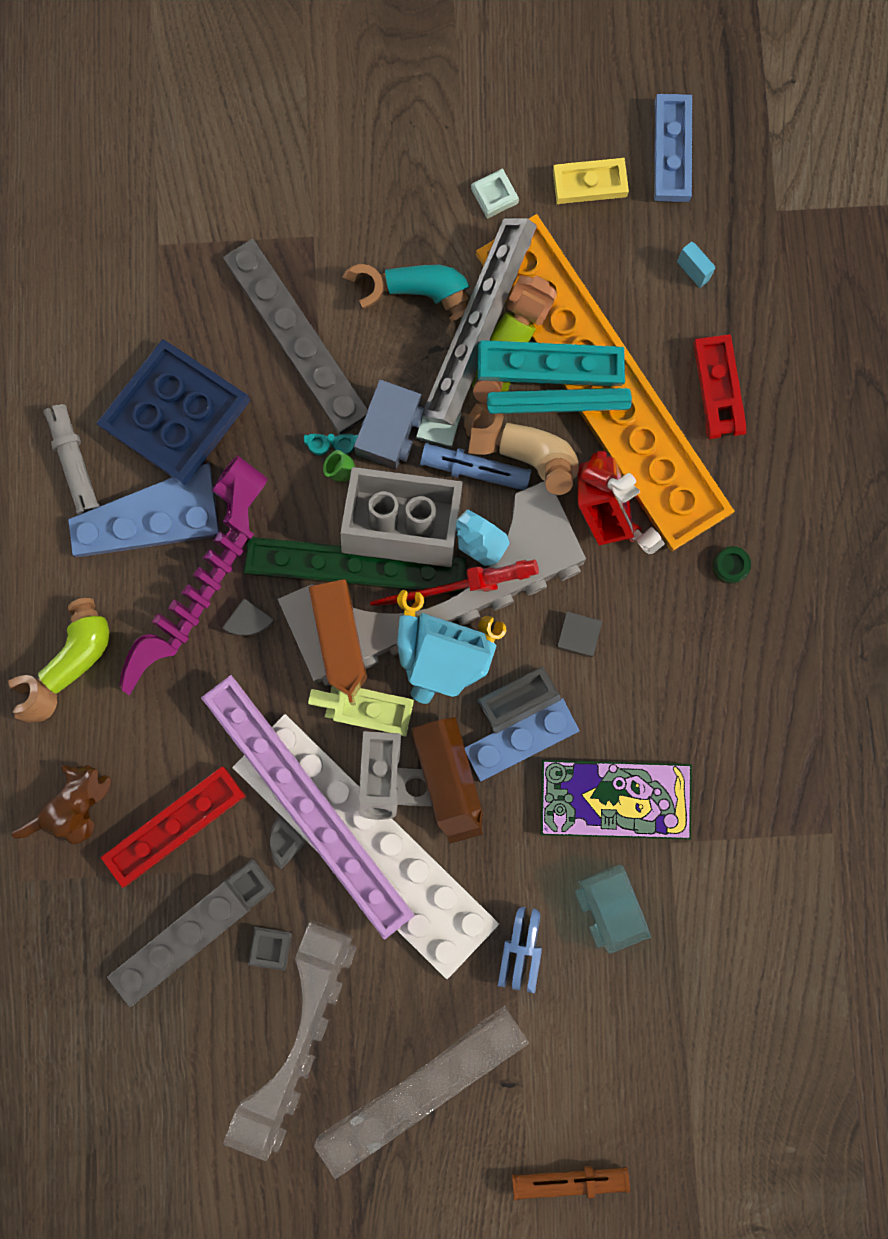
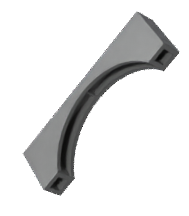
(536, 532)

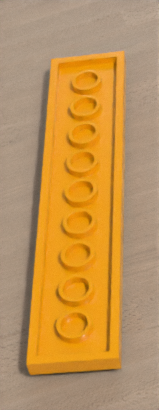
(644, 439)

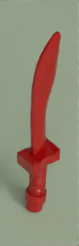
(477, 580)

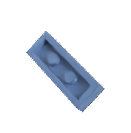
(673, 148)
(521, 740)

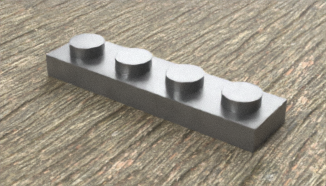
(178, 943)

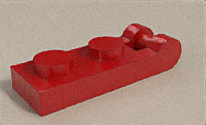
(719, 385)

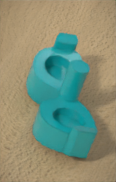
(320, 444)

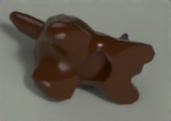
(68, 812)

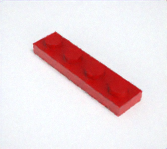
(173, 827)

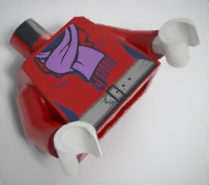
(606, 504)

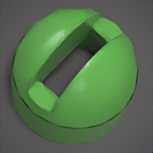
(338, 466)

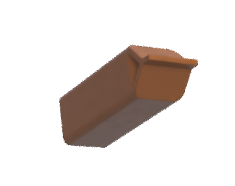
(338, 637)

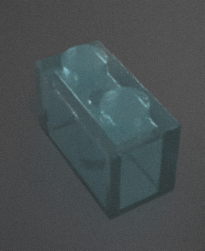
(613, 909)

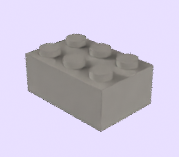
(401, 517)

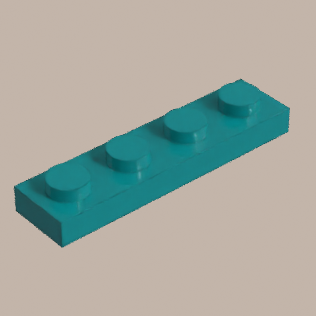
(551, 363)

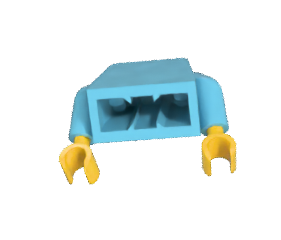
(442, 653)

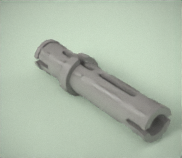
(68, 449)

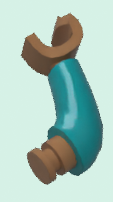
(435, 281)

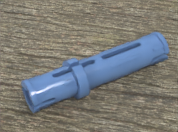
(433, 455)

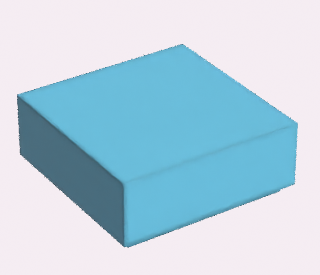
(696, 264)

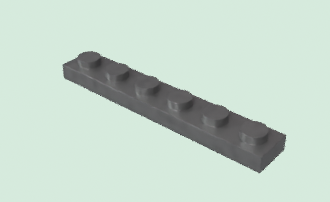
(479, 320)
(296, 336)

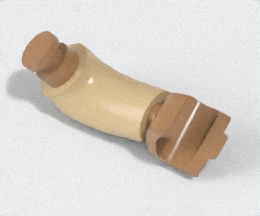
(546, 452)

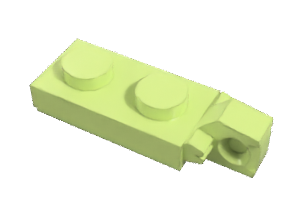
(372, 709)

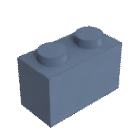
(389, 424)

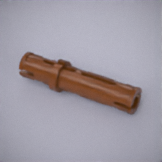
(571, 1183)

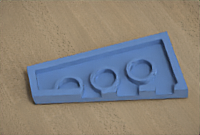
(149, 517)

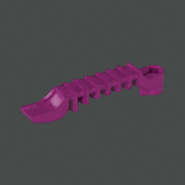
(238, 487)

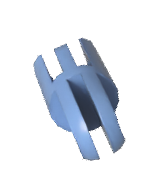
(522, 950)

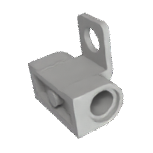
(380, 779)

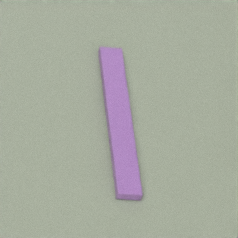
(308, 807)

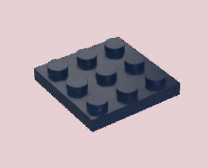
(173, 412)

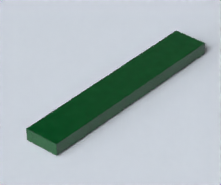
(329, 564)

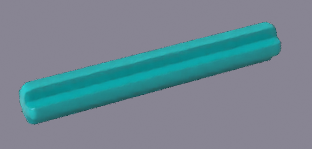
(559, 400)

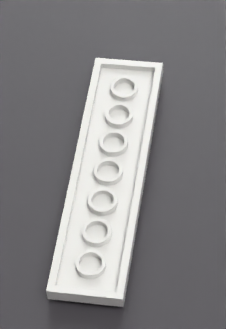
(446, 917)

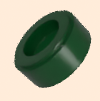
(731, 565)

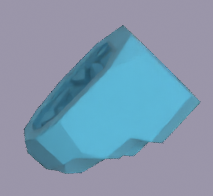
(480, 538)

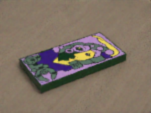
(616, 799)

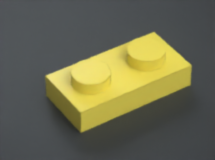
(590, 180)

